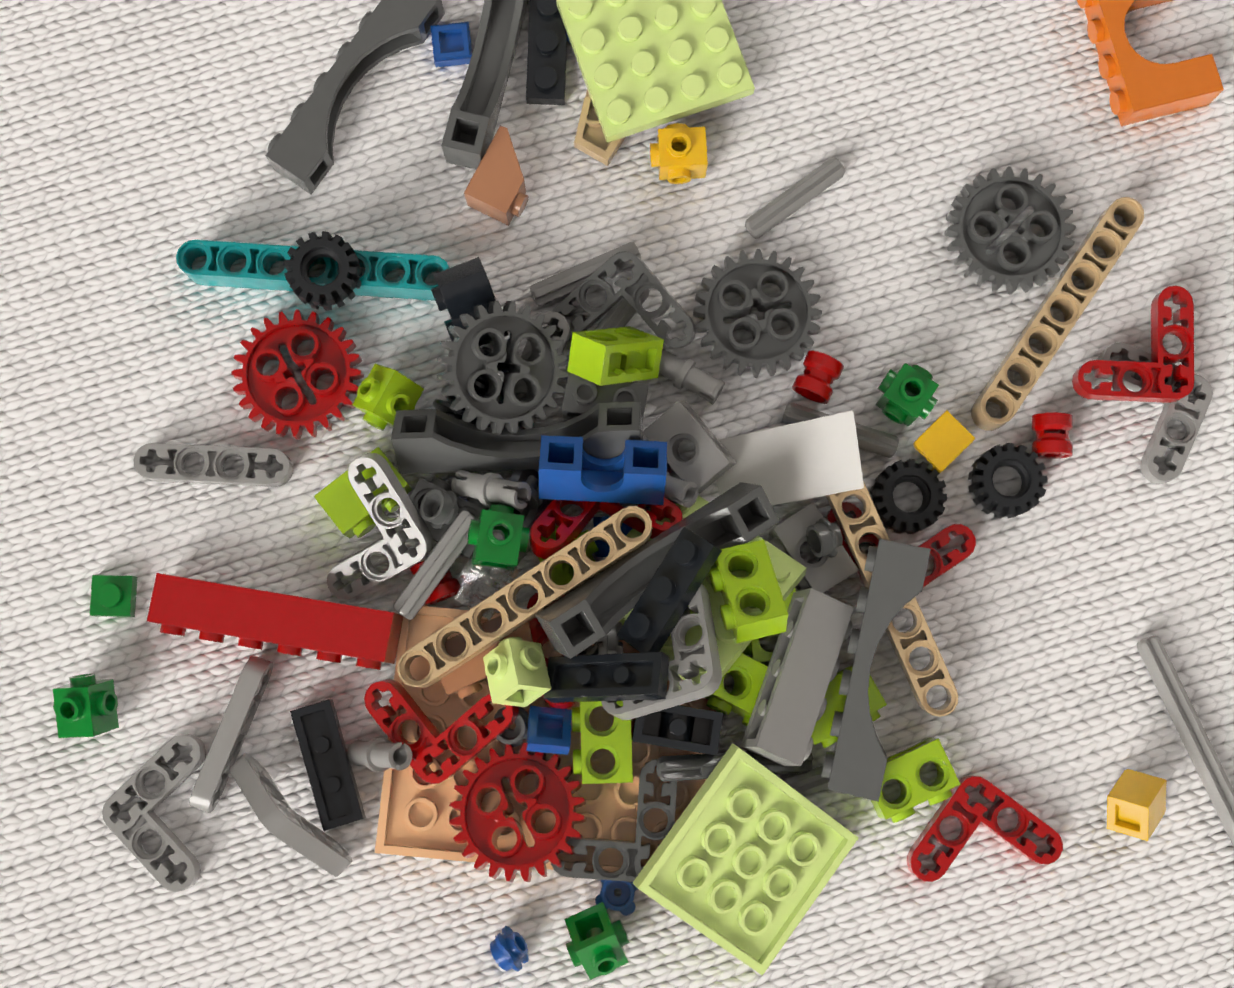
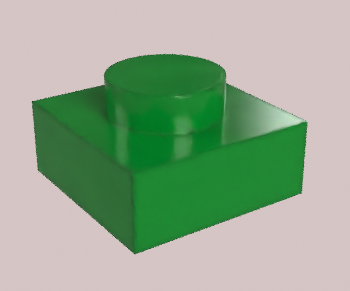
(113, 596)

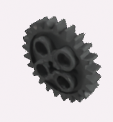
(1035, 254)
(746, 280)
(467, 362)

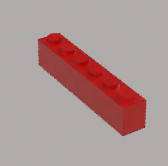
(276, 619)

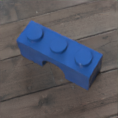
(574, 475)

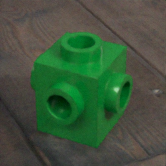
(898, 404)
(494, 552)
(85, 707)
(596, 941)

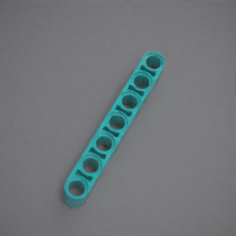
(262, 256)

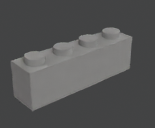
(798, 678)

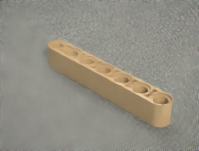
(1070, 300)
(505, 599)
(919, 633)

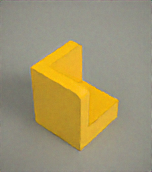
(943, 441)
(1136, 804)

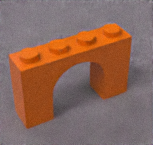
(1139, 86)

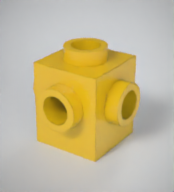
(680, 153)

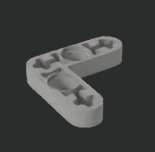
(1188, 413)
(393, 542)
(686, 663)
(144, 818)
(284, 822)

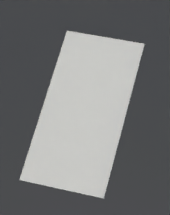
(797, 459)

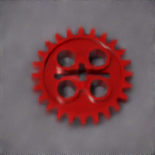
(267, 392)
(483, 828)

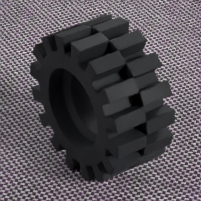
(316, 248)
(1024, 464)
(931, 491)

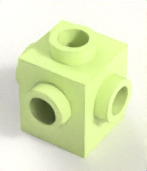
(516, 672)

